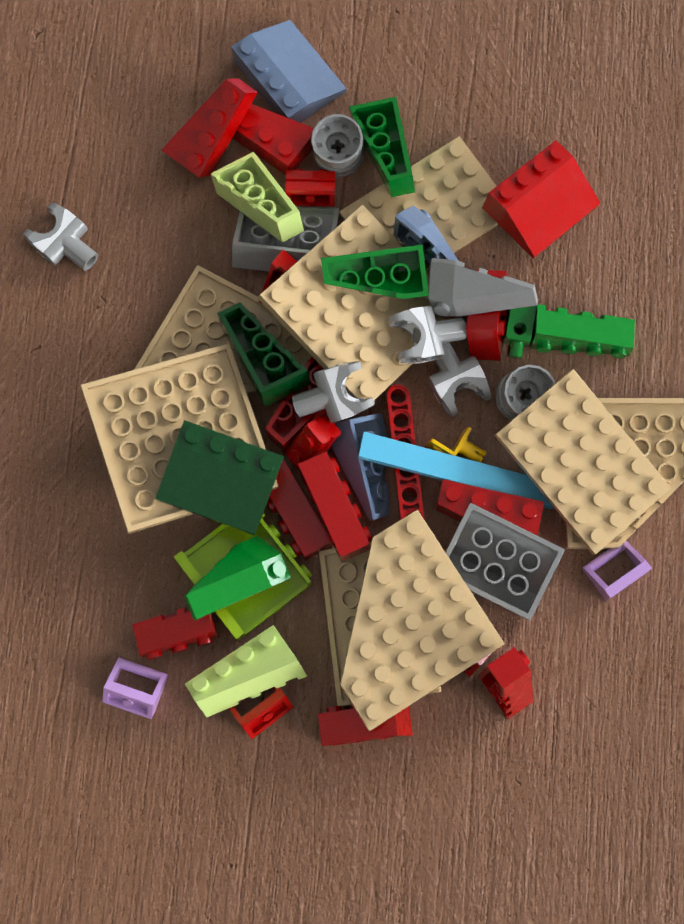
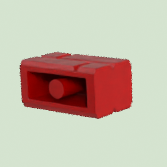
(311, 187)
(313, 440)

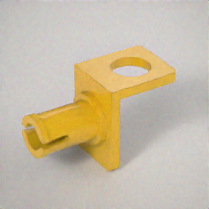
(462, 446)

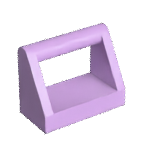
(608, 592)
(129, 698)

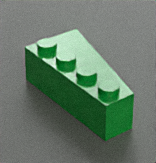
(385, 143)
(582, 333)

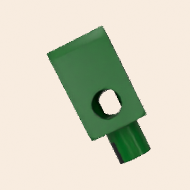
(521, 319)

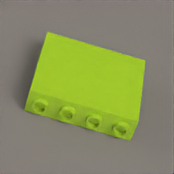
(254, 610)

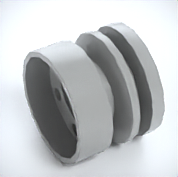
(334, 133)
(528, 378)

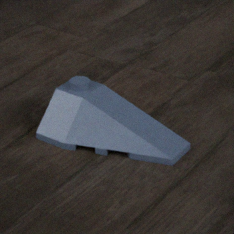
(416, 228)
(364, 476)

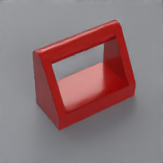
(264, 713)

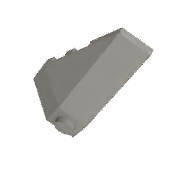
(468, 292)

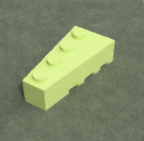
(258, 196)
(245, 673)

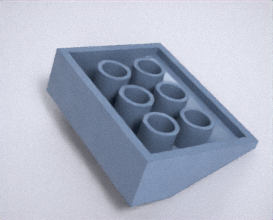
(287, 71)

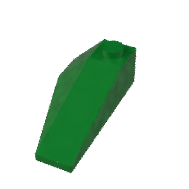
(383, 272)
(240, 574)

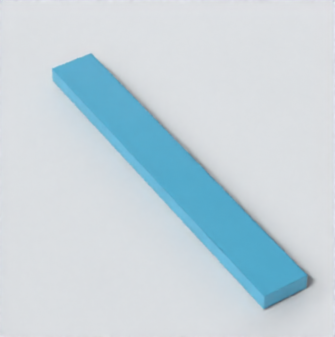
(446, 467)

